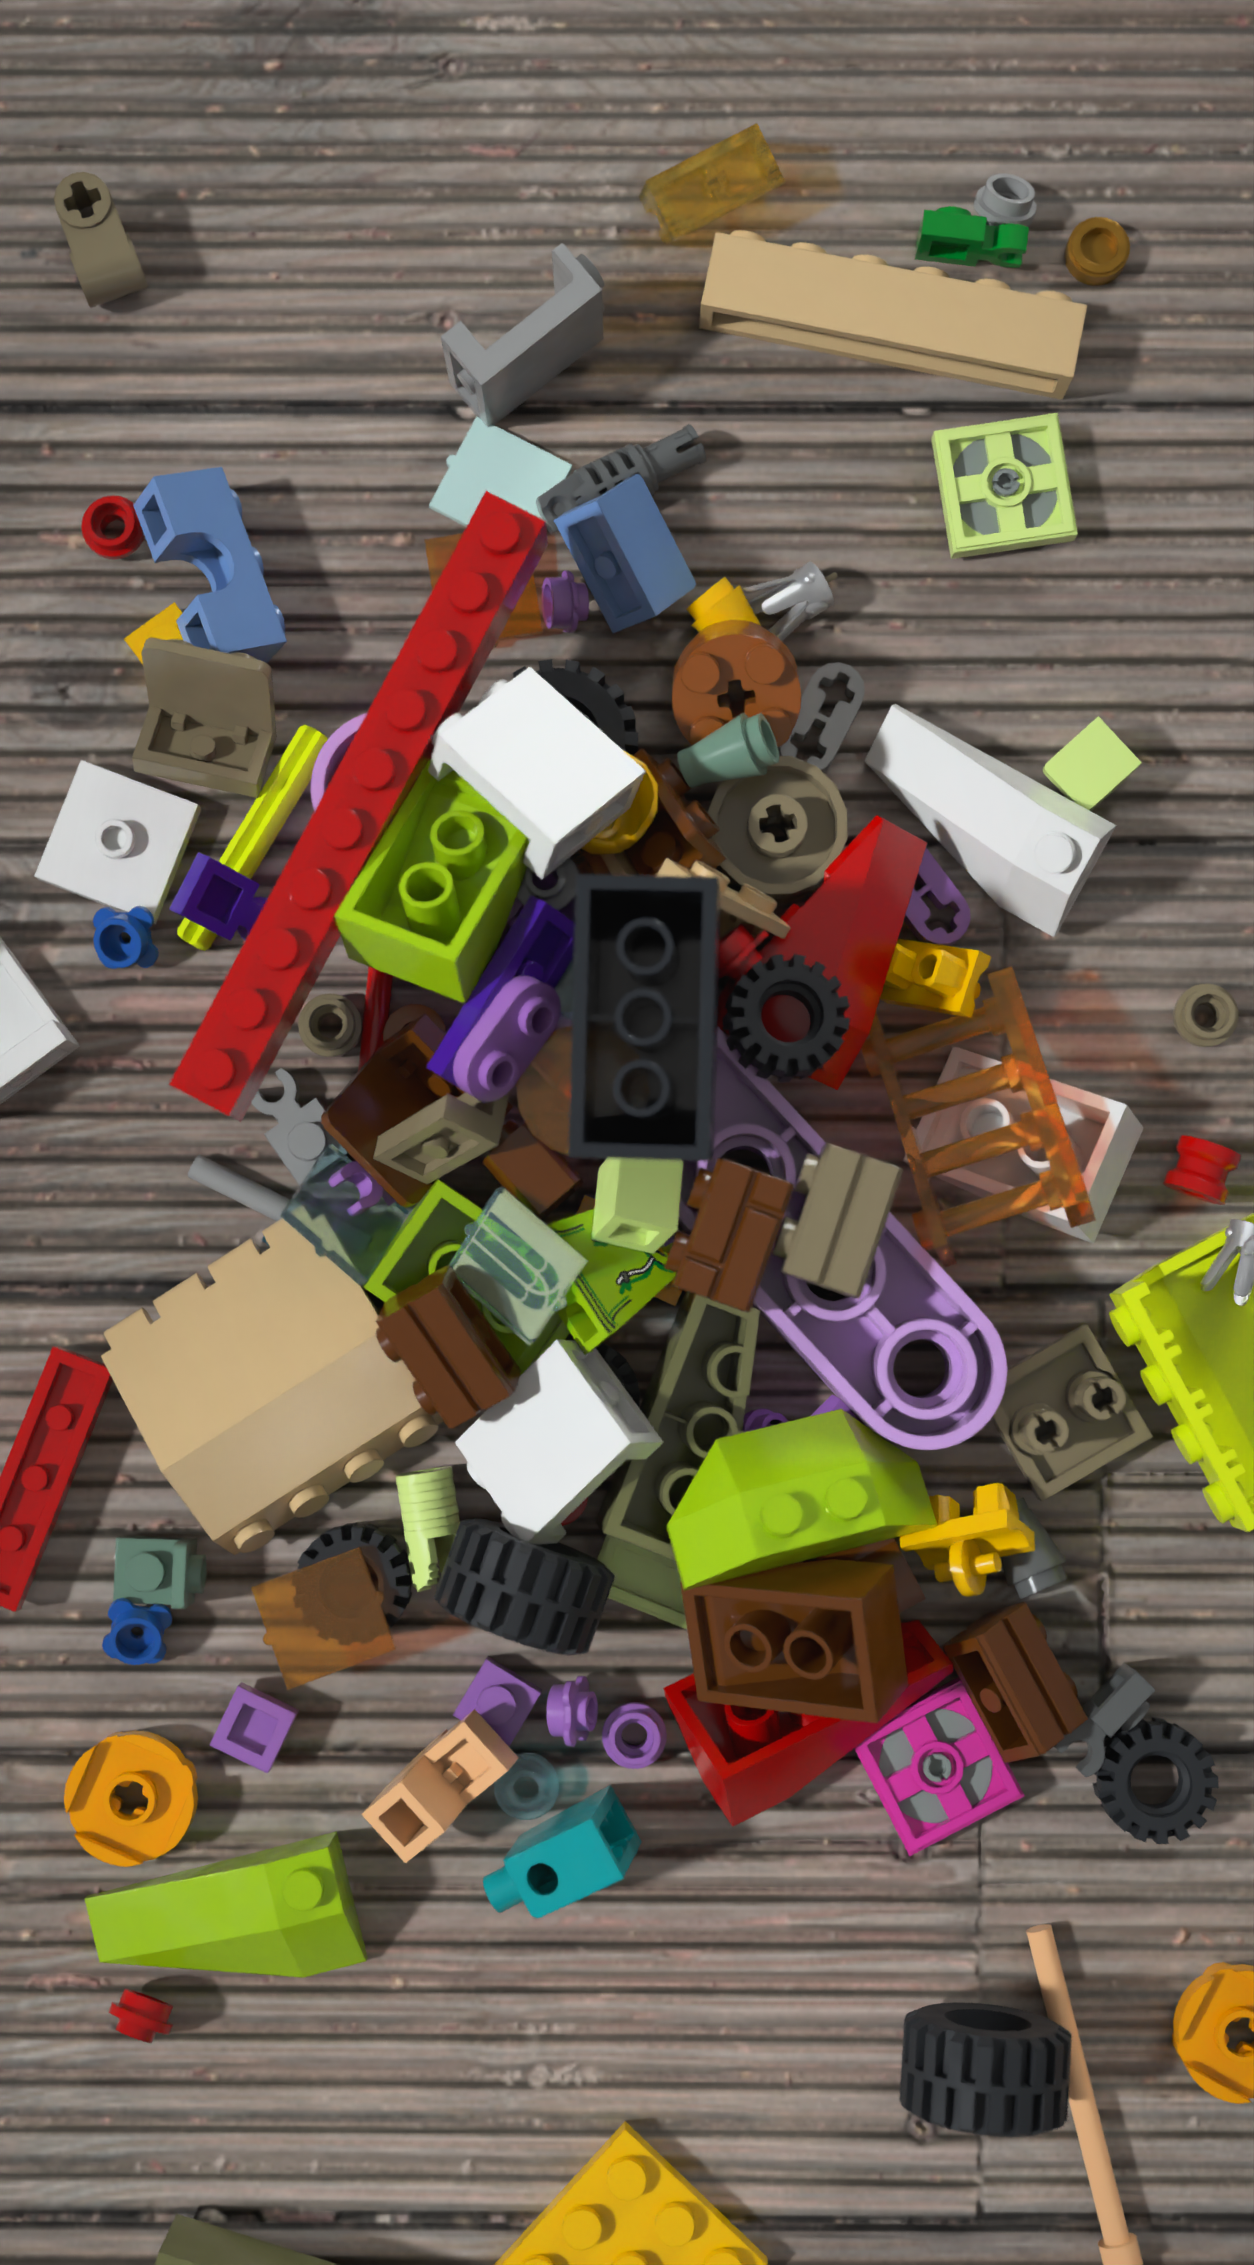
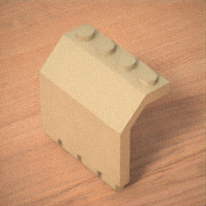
(264, 1388)

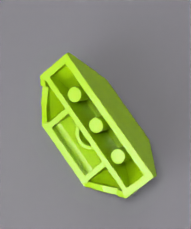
(794, 1497)

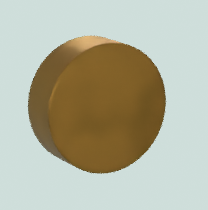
(1097, 251)

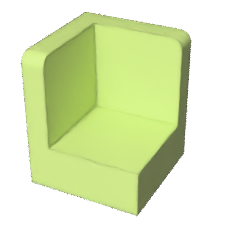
(1091, 765)
(637, 1202)

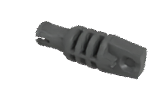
(594, 479)

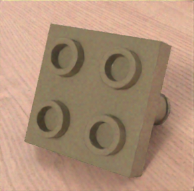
(1066, 1413)

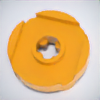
(96, 1810)
(1200, 2037)

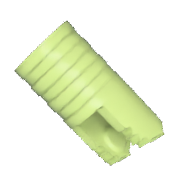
(428, 1520)

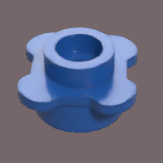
(109, 944)
(136, 1648)

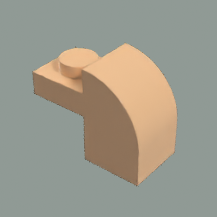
(439, 1785)

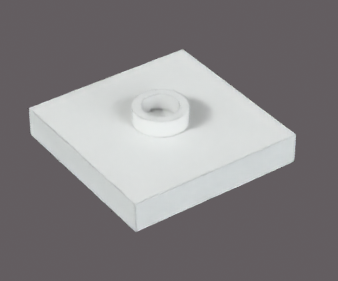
(117, 840)

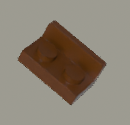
(679, 828)

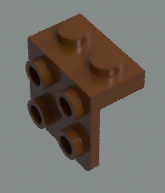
(385, 1093)

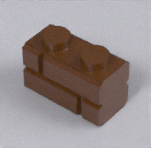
(730, 1234)
(447, 1348)
(1016, 1682)

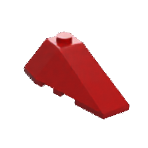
(767, 1756)

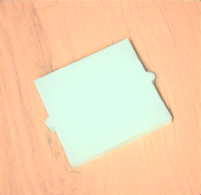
(497, 464)

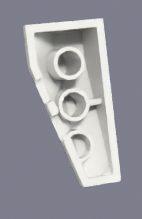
(999, 825)

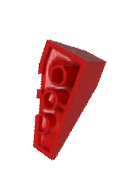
(851, 931)

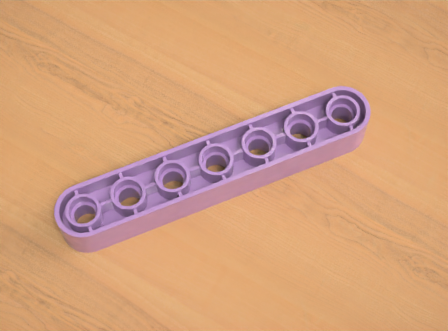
(843, 1340)

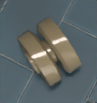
(798, 802)

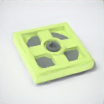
(1004, 485)

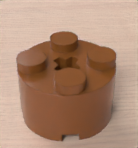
(730, 653)

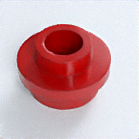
(103, 512)
(141, 2015)

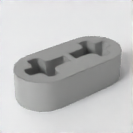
(841, 719)

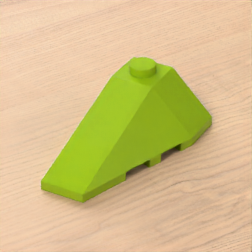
(248, 1914)

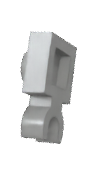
(300, 1133)

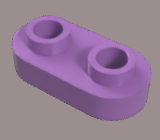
(507, 1038)

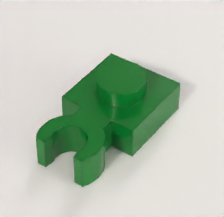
(961, 238)

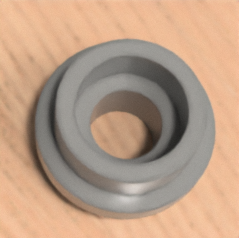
(1006, 201)

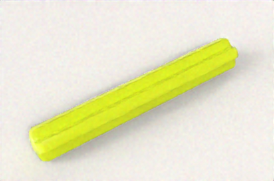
(265, 818)

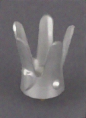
(803, 588)
(1238, 1240)

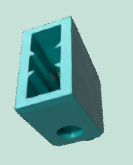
(566, 1857)

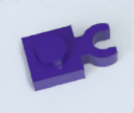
(218, 898)

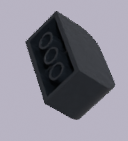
(653, 979)

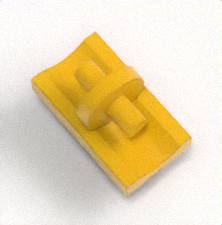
(934, 977)
(971, 1545)

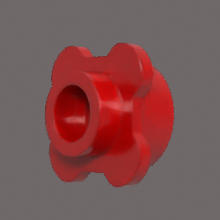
(739, 952)

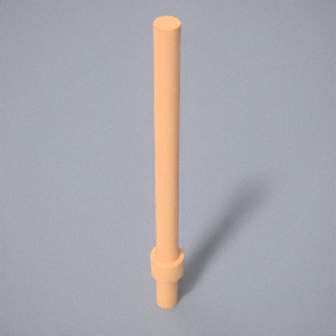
(1117, 2244)

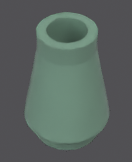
(731, 752)

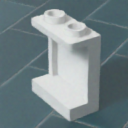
(538, 766)
(30, 1029)
(555, 1440)

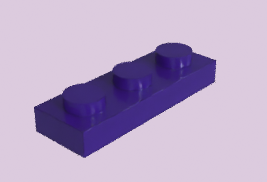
(535, 946)

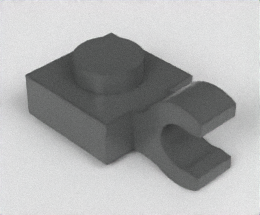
(1114, 1706)

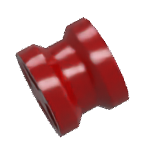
(1202, 1169)

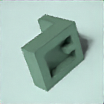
(159, 1570)

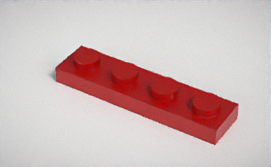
(45, 1464)

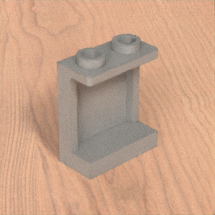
(535, 349)

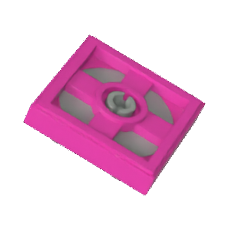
(937, 1768)

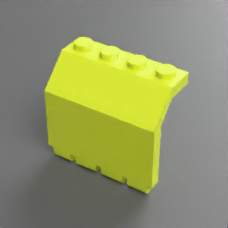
(1200, 1365)

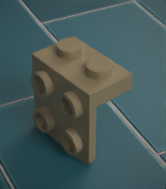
(206, 717)

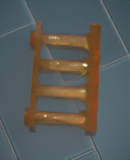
(1038, 1128)

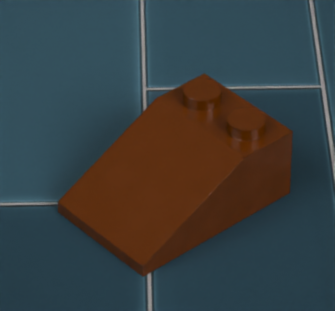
(800, 1640)

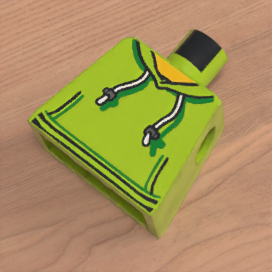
(611, 1284)

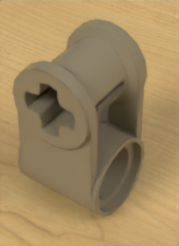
(98, 244)

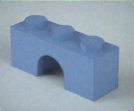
(200, 522)

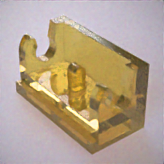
(711, 184)

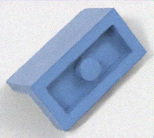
(626, 554)

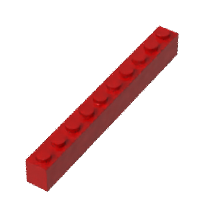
(368, 788)

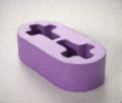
(942, 893)

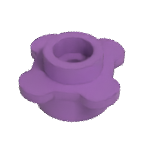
(571, 1710)

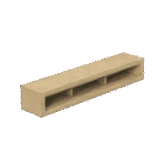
(892, 314)

